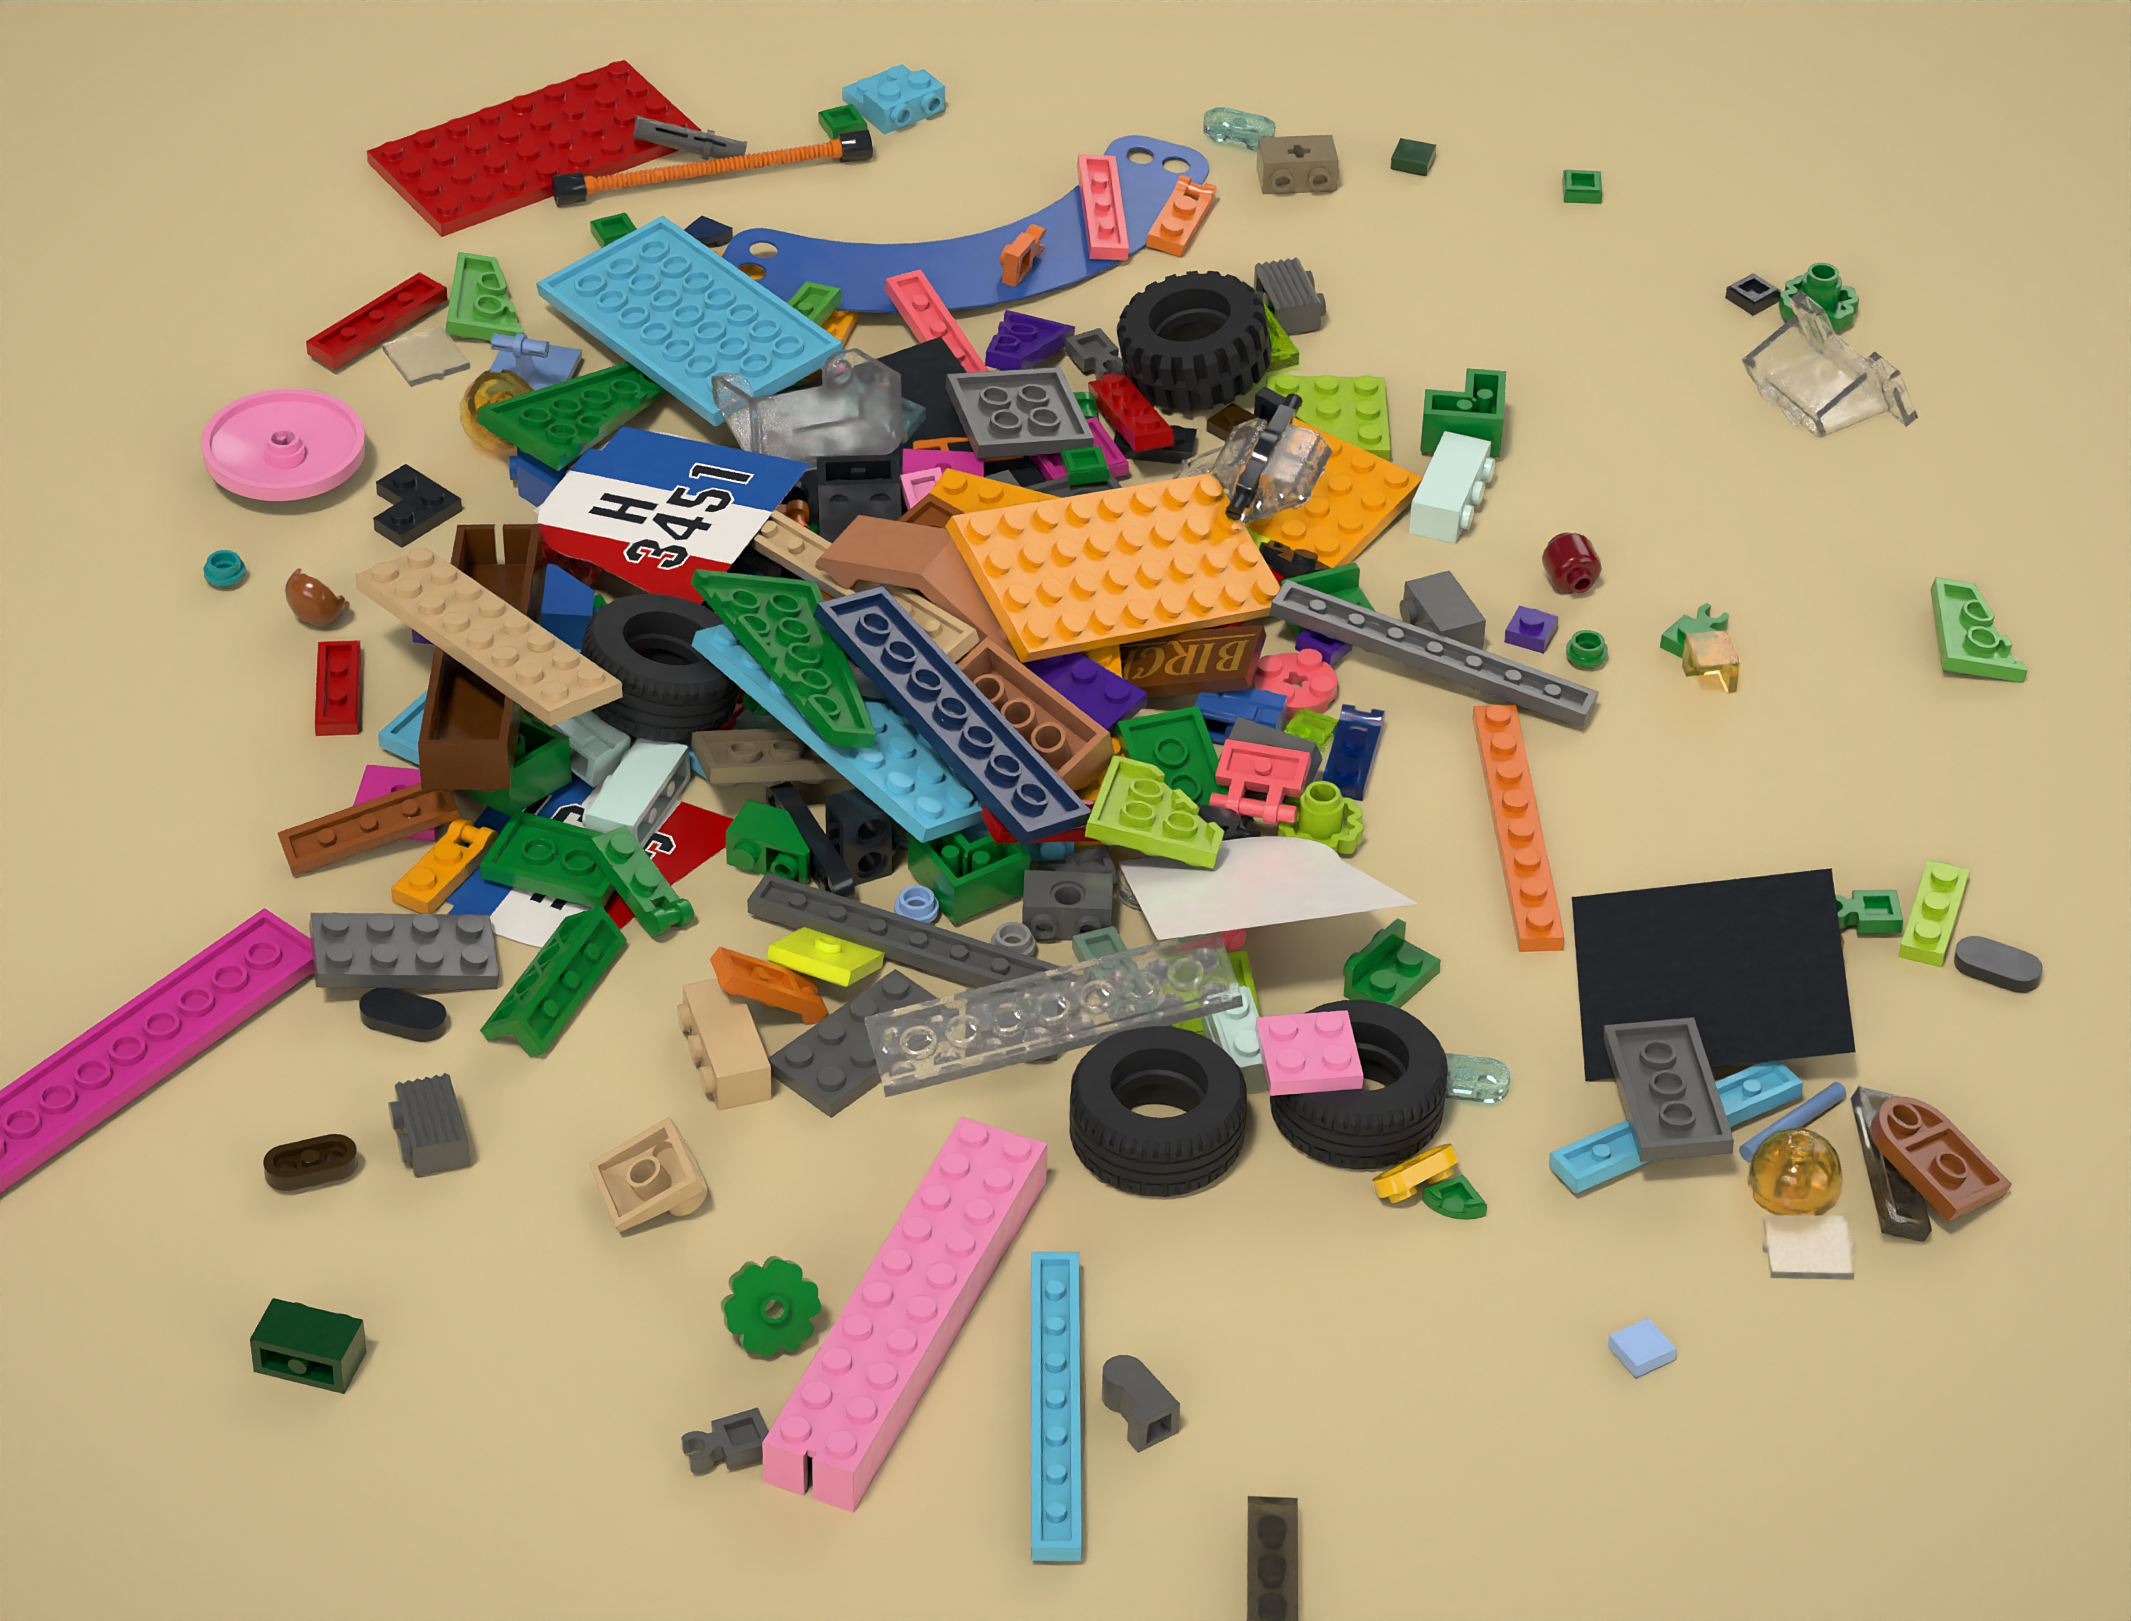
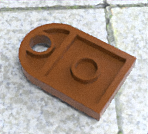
(1936, 1157)

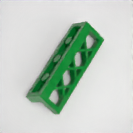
(556, 980)

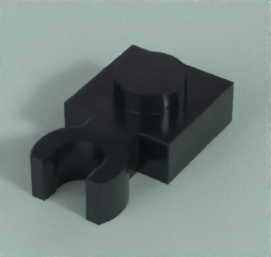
(1290, 562)

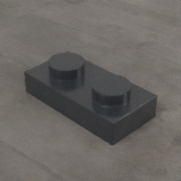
(1181, 450)

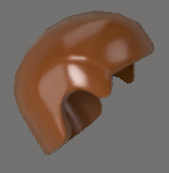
(313, 600)

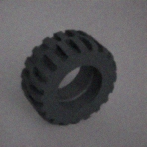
(1195, 340)

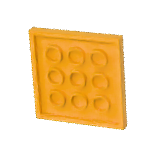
(1347, 504)

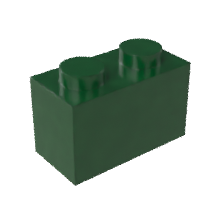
(308, 1345)

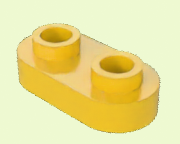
(1430, 1165)

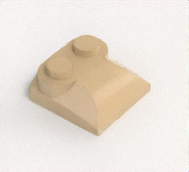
(650, 1176)

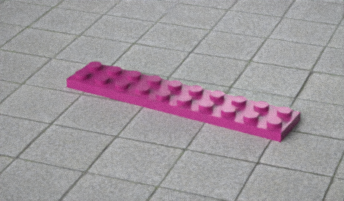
(147, 1040)

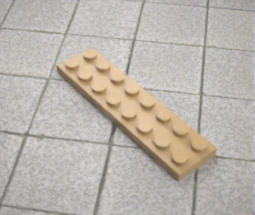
(489, 636)

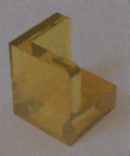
(1712, 654)

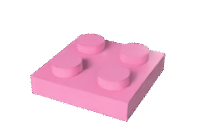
(1309, 1053)

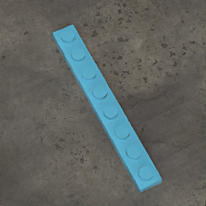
(1055, 1407)

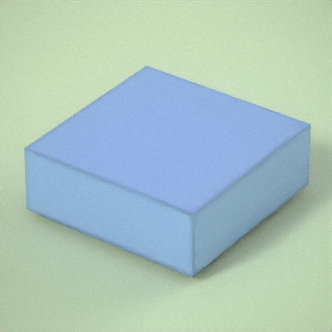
(1642, 1347)

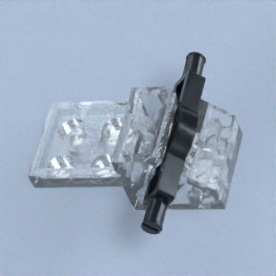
(1264, 465)

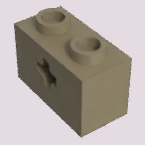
(1297, 164)

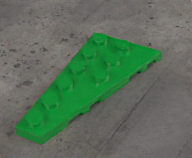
(571, 415)
(779, 630)

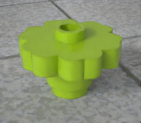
(1325, 818)

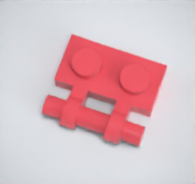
(1265, 770)

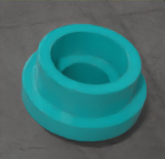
(224, 568)

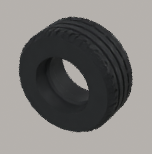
(664, 679)
(1373, 1125)
(1151, 1152)

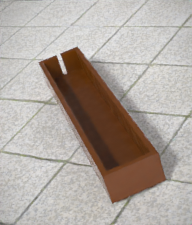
(466, 722)

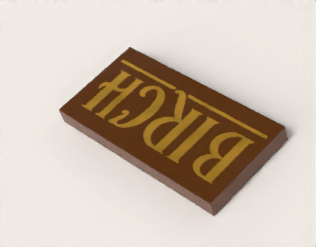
(1194, 661)

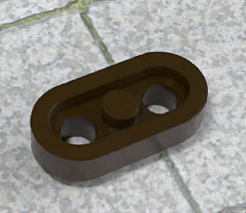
(310, 1162)

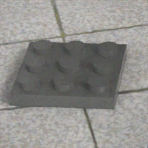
(1018, 412)

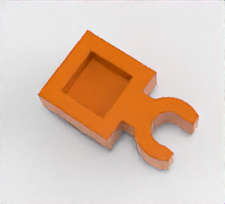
(1019, 255)

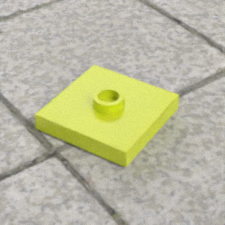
(824, 956)

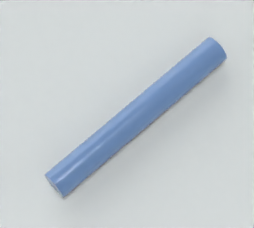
(1797, 1117)

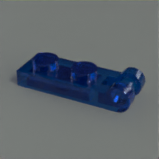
(1354, 750)

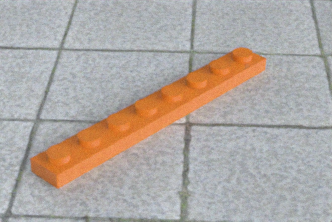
(1518, 829)

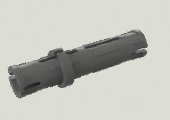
(688, 139)

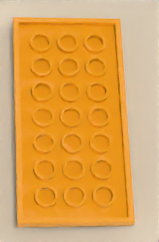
(1114, 566)

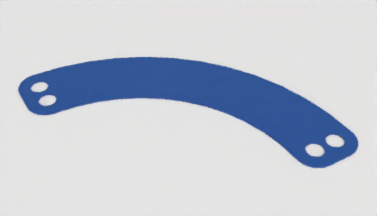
(968, 267)

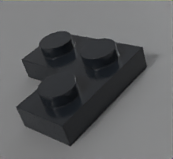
(416, 507)

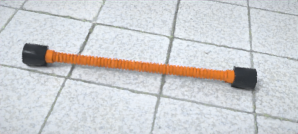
(575, 187)

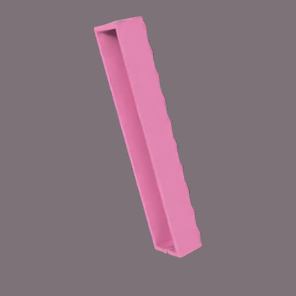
(905, 1314)

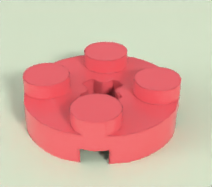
(1304, 669)

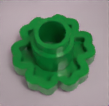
(1826, 289)
(786, 1321)

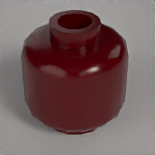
(1571, 561)

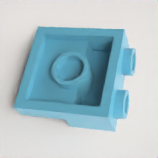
(896, 97)

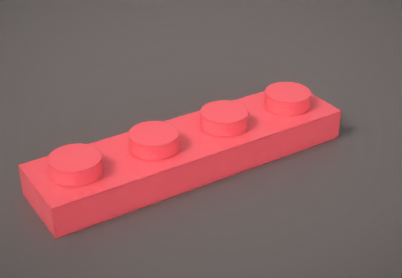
(1102, 207)
(930, 318)

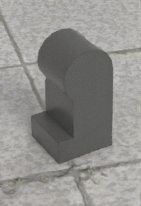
(1141, 1400)

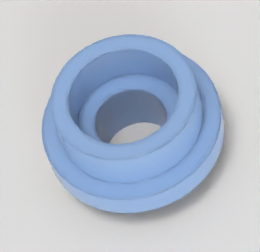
(917, 903)

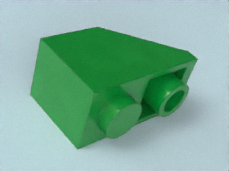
(767, 842)

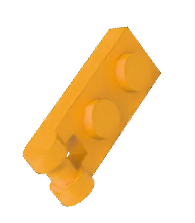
(444, 867)

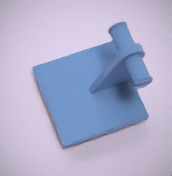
(534, 359)

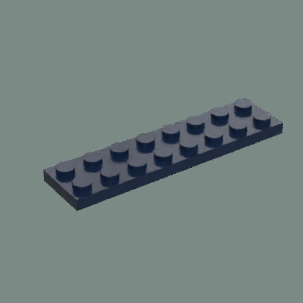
(952, 715)

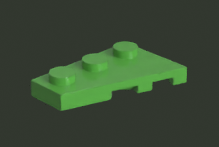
(480, 300)
(1968, 636)

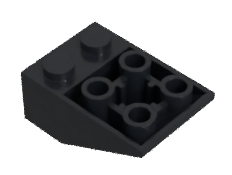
(856, 487)

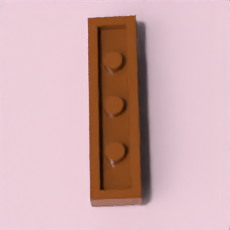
(365, 827)

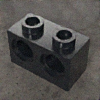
(860, 835)

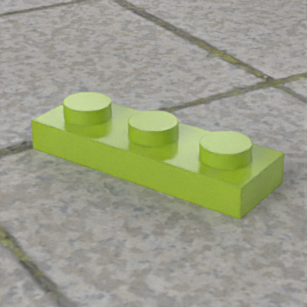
(1934, 913)

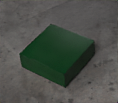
(1413, 157)

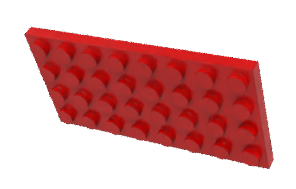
(509, 151)

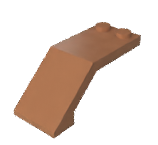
(914, 559)

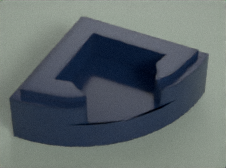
(710, 231)

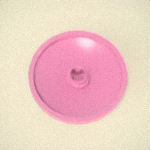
(283, 444)

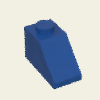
(534, 477)
(566, 606)

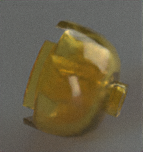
(483, 391)
(1795, 1173)

